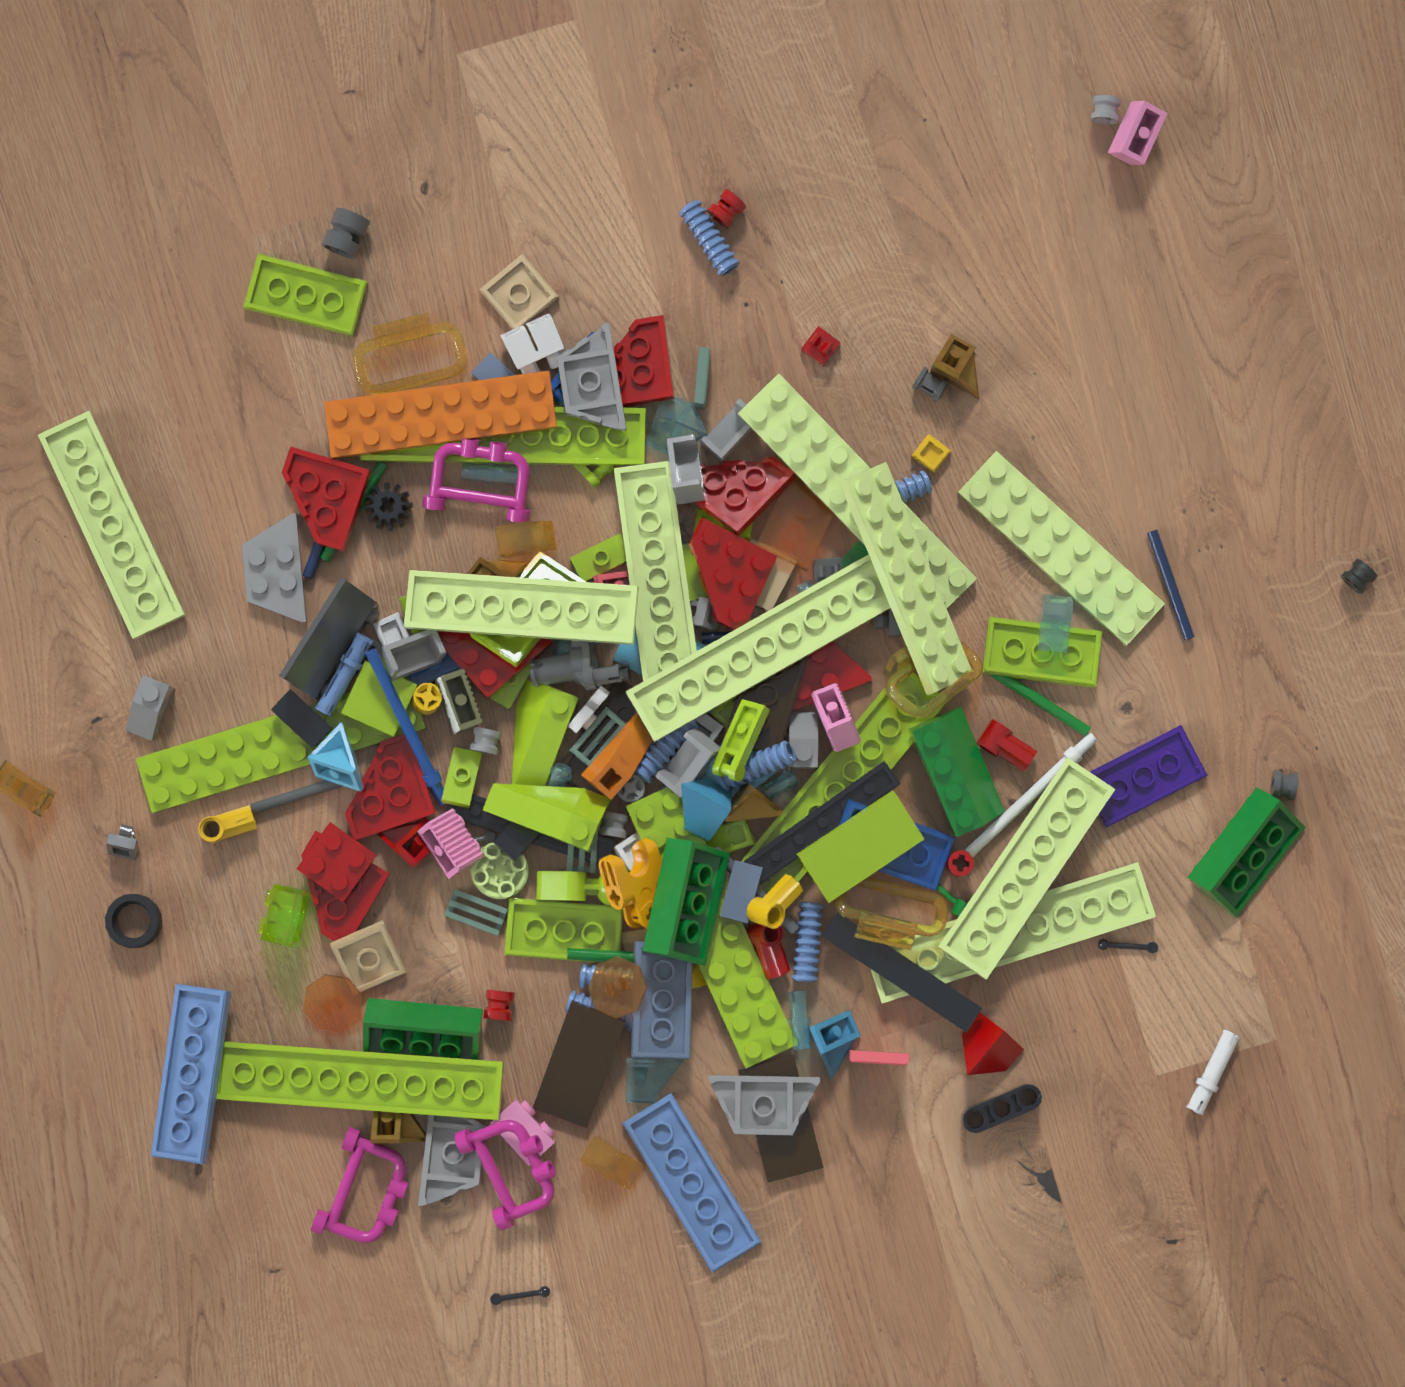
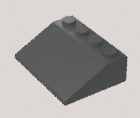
(328, 638)

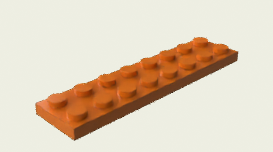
(440, 414)

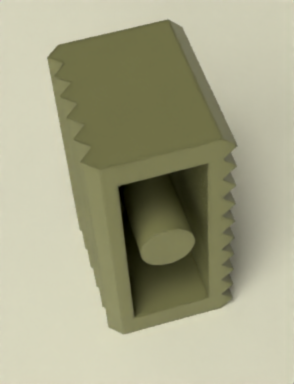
(458, 701)

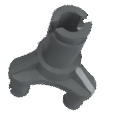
(578, 666)

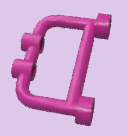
(471, 449)
(529, 1146)
(387, 1214)

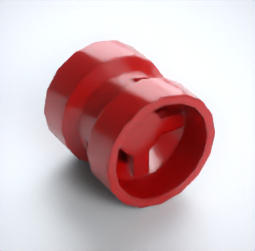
(726, 208)
(499, 1005)

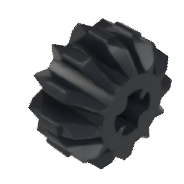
(378, 506)

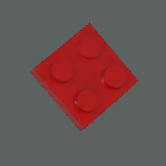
(336, 862)

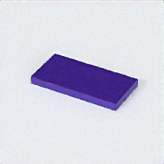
(1149, 774)

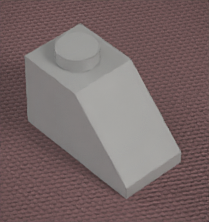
(148, 707)
(804, 740)

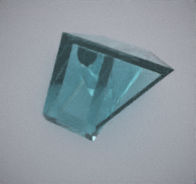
(672, 420)
(647, 1077)

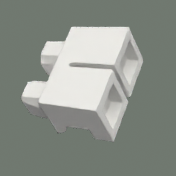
(545, 338)

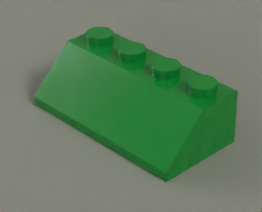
(957, 771)
(1246, 851)
(686, 901)
(422, 1029)

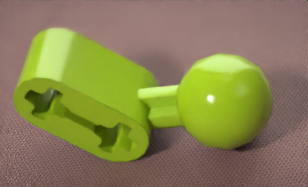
(568, 886)

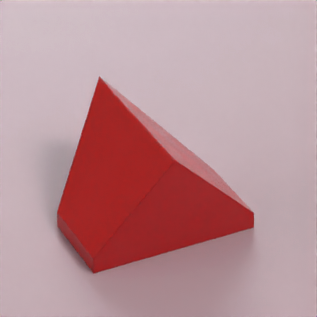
(408, 842)
(988, 1047)

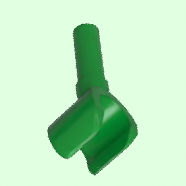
(959, 904)

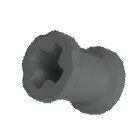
(930, 384)

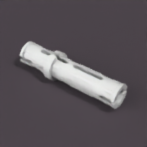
(1208, 1082)

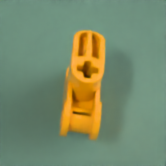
(636, 889)

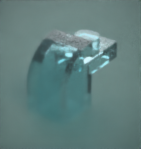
(1055, 623)

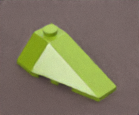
(540, 732)
(557, 812)

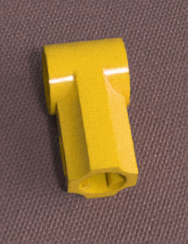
(230, 823)
(771, 908)

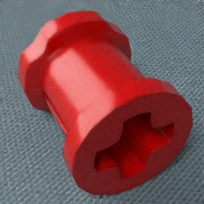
(966, 858)

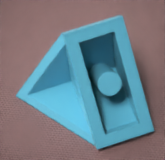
(336, 760)

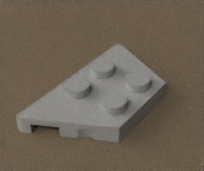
(592, 381)
(275, 570)
(763, 1102)
(444, 1166)

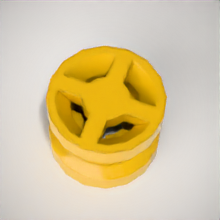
(427, 692)

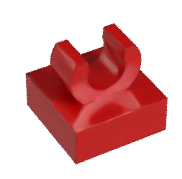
(820, 346)

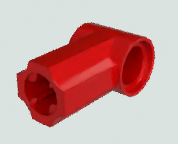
(1000, 742)
(769, 949)

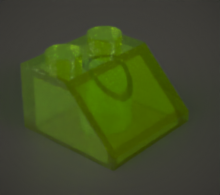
(284, 915)

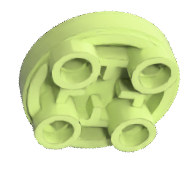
(498, 874)

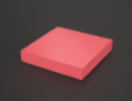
(878, 1057)

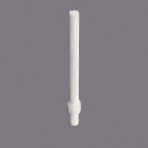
(1074, 753)

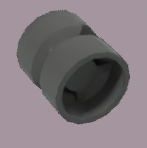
(345, 233)

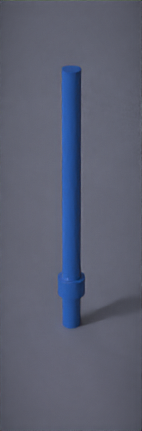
(431, 776)

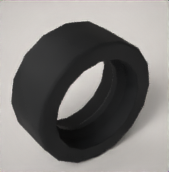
(117, 906)

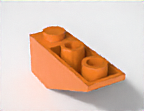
(619, 758)

